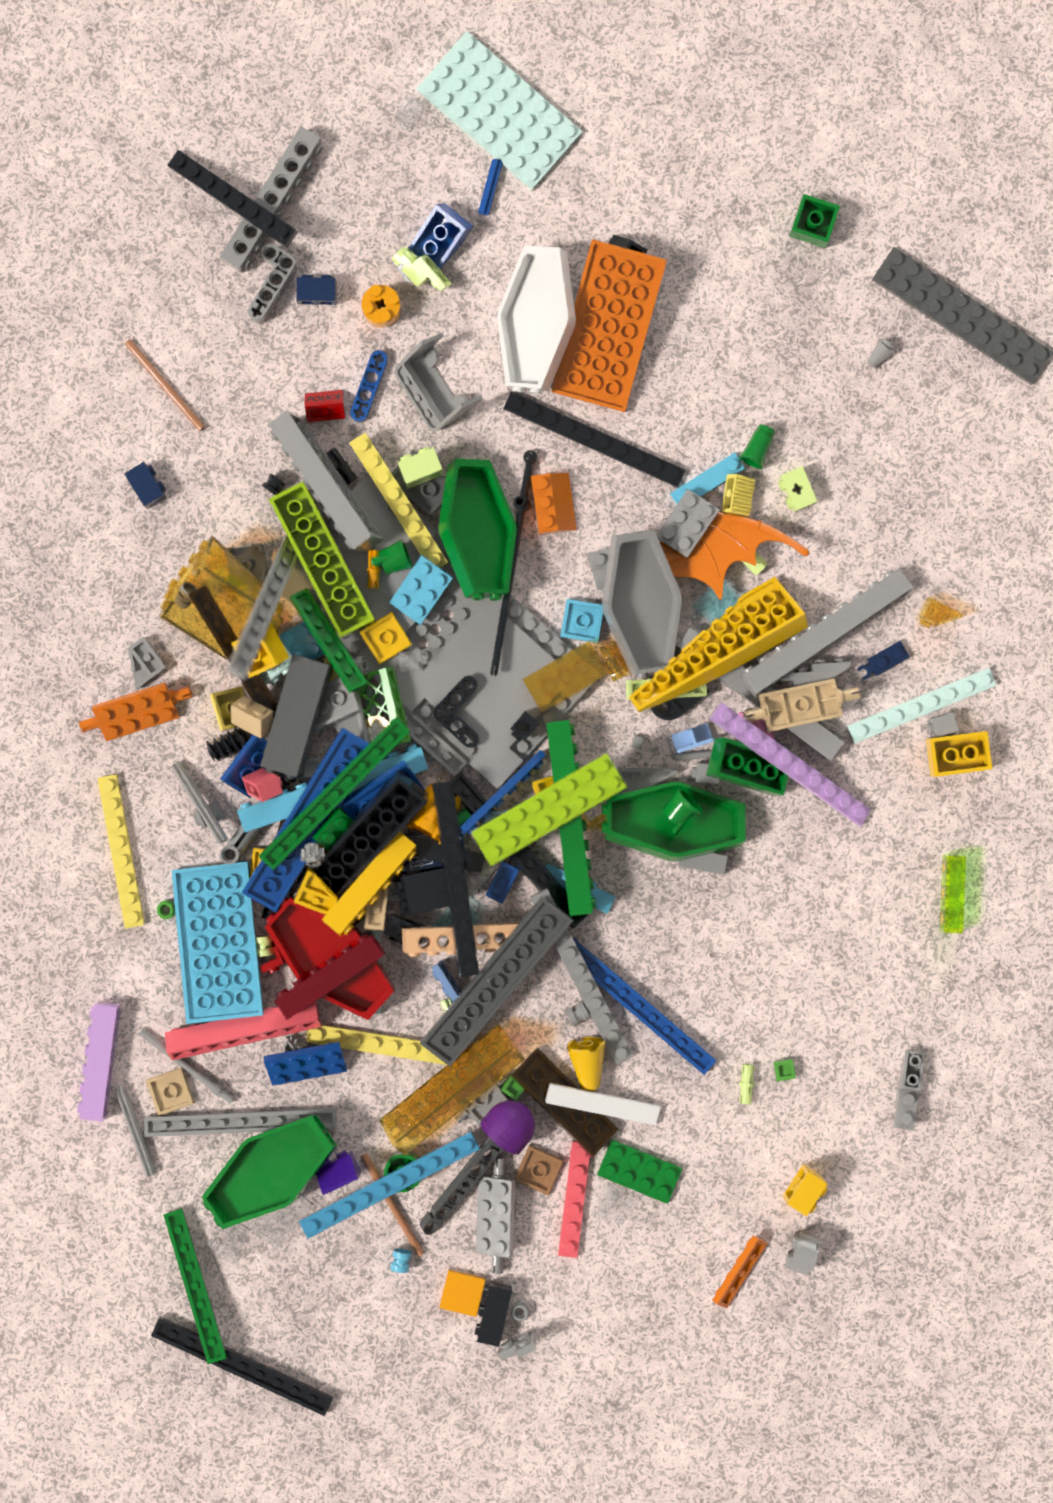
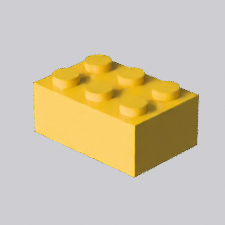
(958, 754)

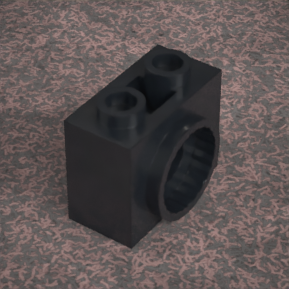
(394, 927)

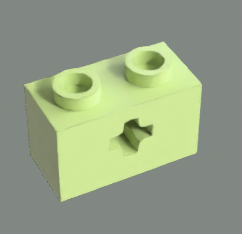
(799, 479)

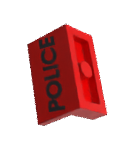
(324, 406)

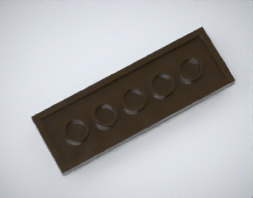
(586, 1128)

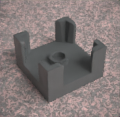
(253, 559)

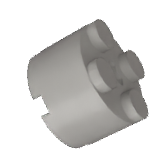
(804, 1253)

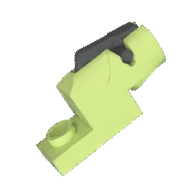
(419, 269)

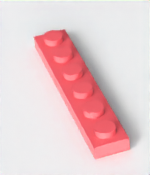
(574, 1201)

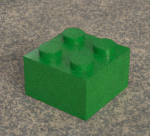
(814, 221)

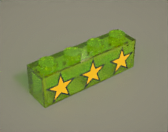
(952, 893)

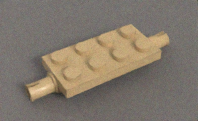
(801, 705)

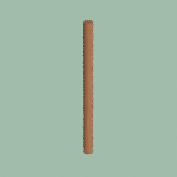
(165, 386)
(394, 1208)

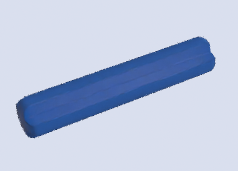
(490, 187)

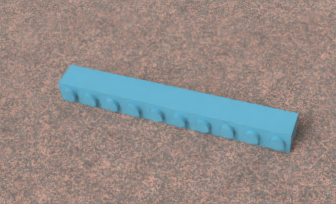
(279, 807)

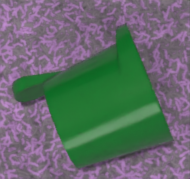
(393, 558)
(681, 809)

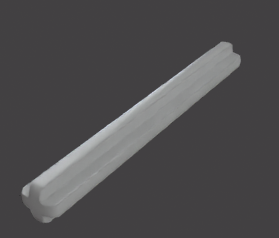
(199, 802)
(135, 1130)

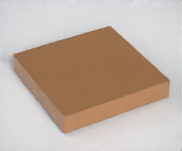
(538, 1169)

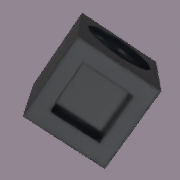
(525, 717)

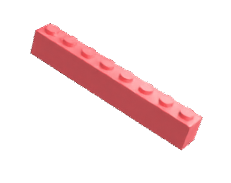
(239, 1031)

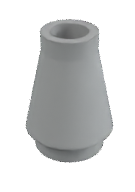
(880, 353)

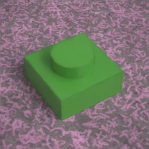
(784, 1070)
(512, 1088)

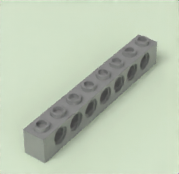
(302, 140)

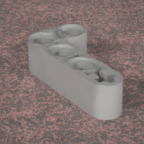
(268, 286)

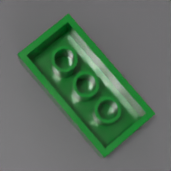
(742, 766)

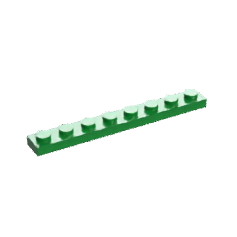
(195, 1286)

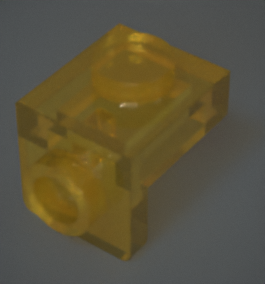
(594, 823)

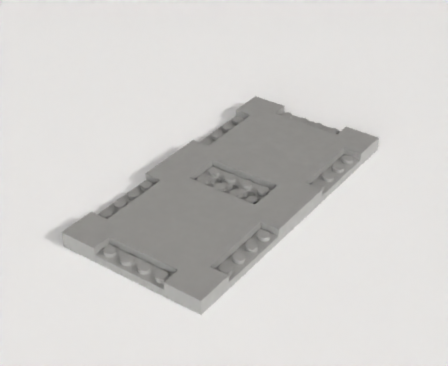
(458, 651)

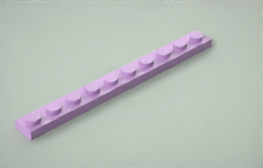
(789, 764)

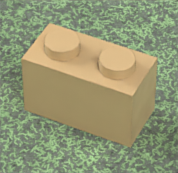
(252, 716)

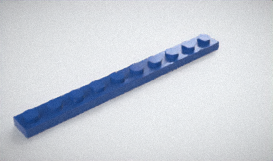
(646, 1012)

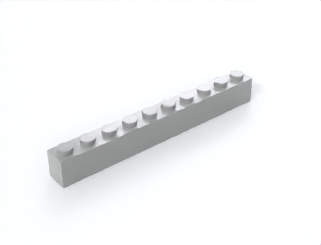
(826, 633)
(813, 734)

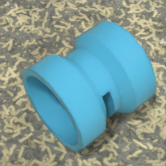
(401, 1260)

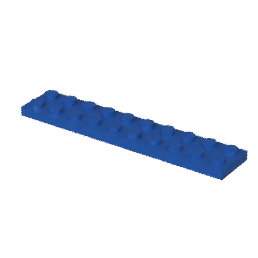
(270, 885)

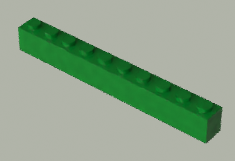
(571, 834)

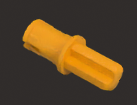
(373, 572)

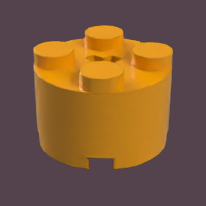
(385, 316)

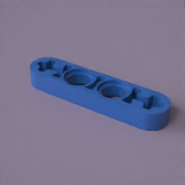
(371, 387)

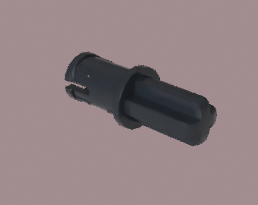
(341, 465)

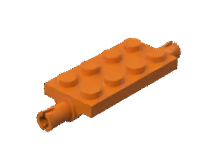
(136, 711)

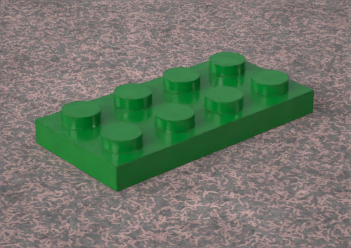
(639, 1171)

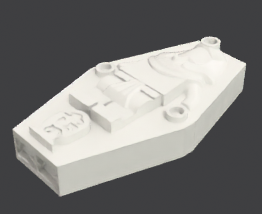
(536, 318)

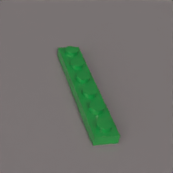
(328, 640)

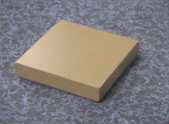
(170, 1091)

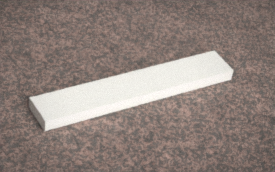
(602, 1104)

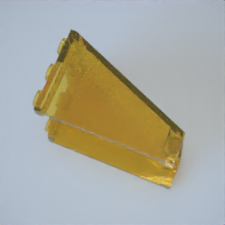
(230, 585)

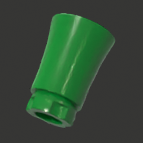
(758, 447)

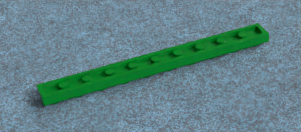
(334, 793)

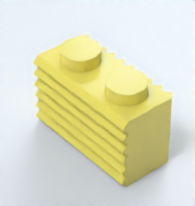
(738, 495)

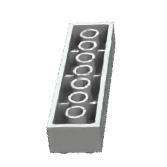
(325, 482)

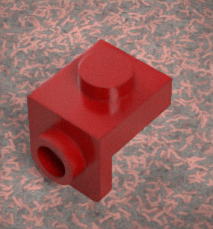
(273, 965)

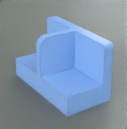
(692, 738)

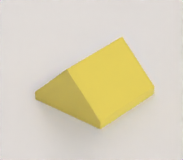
(222, 706)

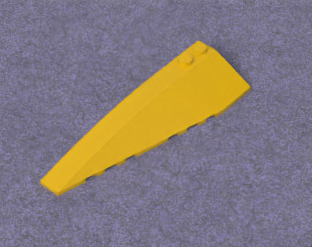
(744, 632)

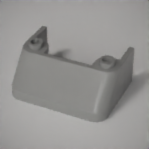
(427, 389)

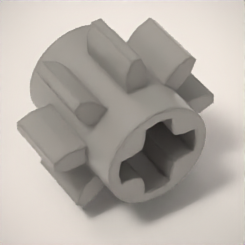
(312, 855)
(295, 1042)

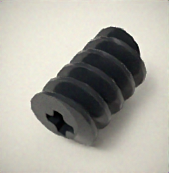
(227, 744)

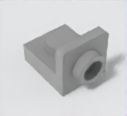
(216, 810)

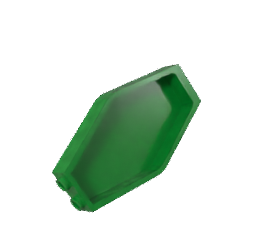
(477, 529)
(639, 823)
(269, 1171)

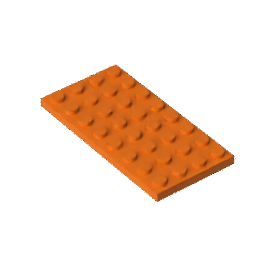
(610, 325)

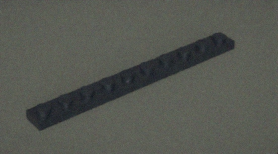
(594, 439)
(524, 859)
(455, 879)
(245, 1368)

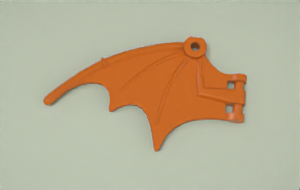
(725, 542)

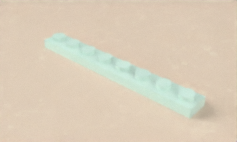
(921, 705)

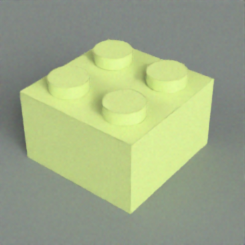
(420, 467)

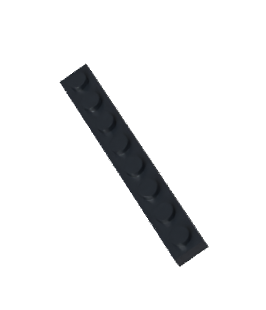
(232, 198)

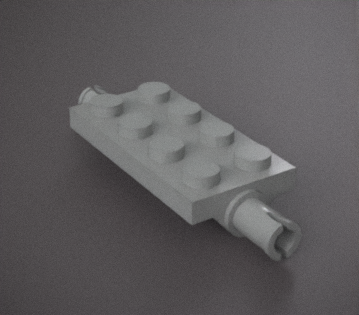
(496, 1215)

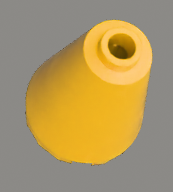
(587, 1061)

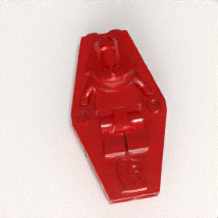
(310, 942)

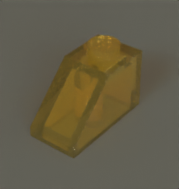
(935, 613)

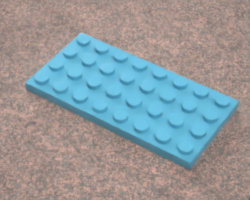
(217, 943)

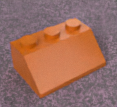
(553, 503)

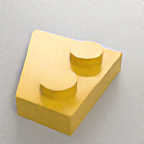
(315, 894)

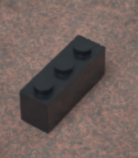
(493, 1313)

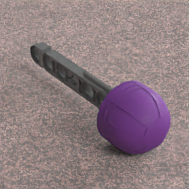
(508, 1128)

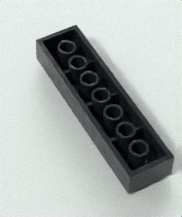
(370, 832)

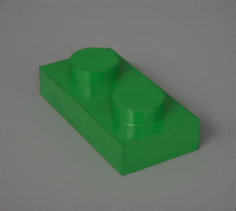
(332, 828)

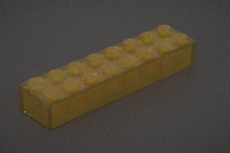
(451, 1090)

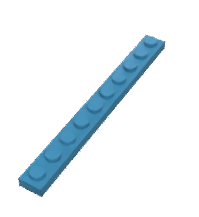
(389, 1184)

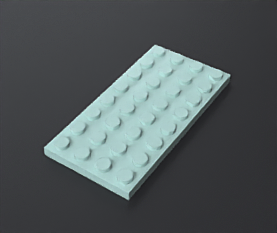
(499, 110)

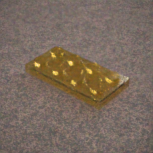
(565, 676)

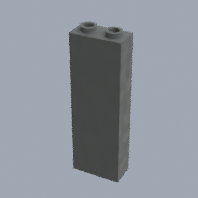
(296, 716)

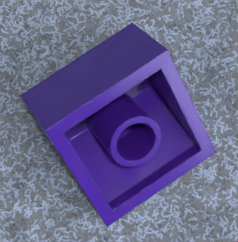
(338, 1172)

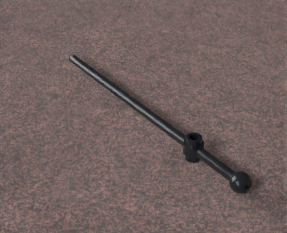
(523, 504)

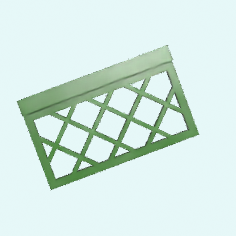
(391, 694)

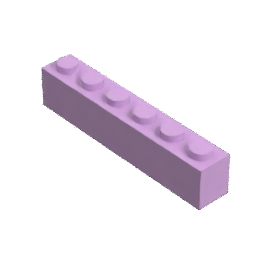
(99, 1061)

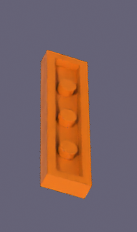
(740, 1271)

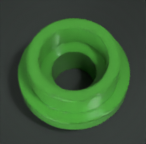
(160, 911)

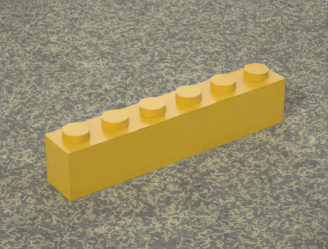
(369, 884)

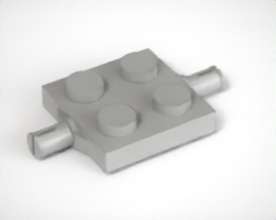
(482, 1105)

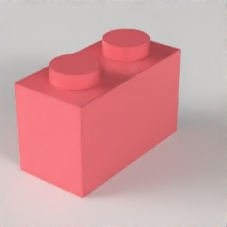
(262, 785)

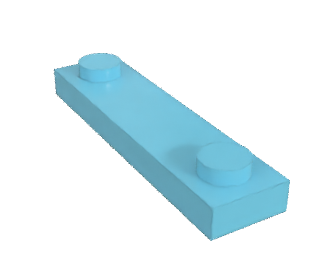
(710, 478)

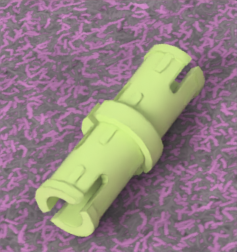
(746, 1084)

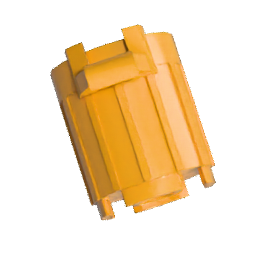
(426, 820)

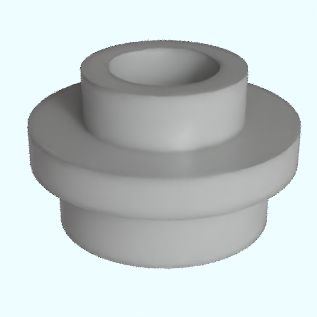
(520, 1317)

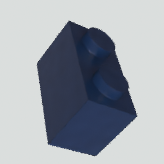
(316, 290)
(145, 484)

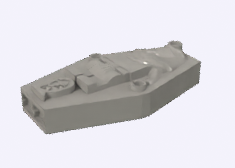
(641, 601)

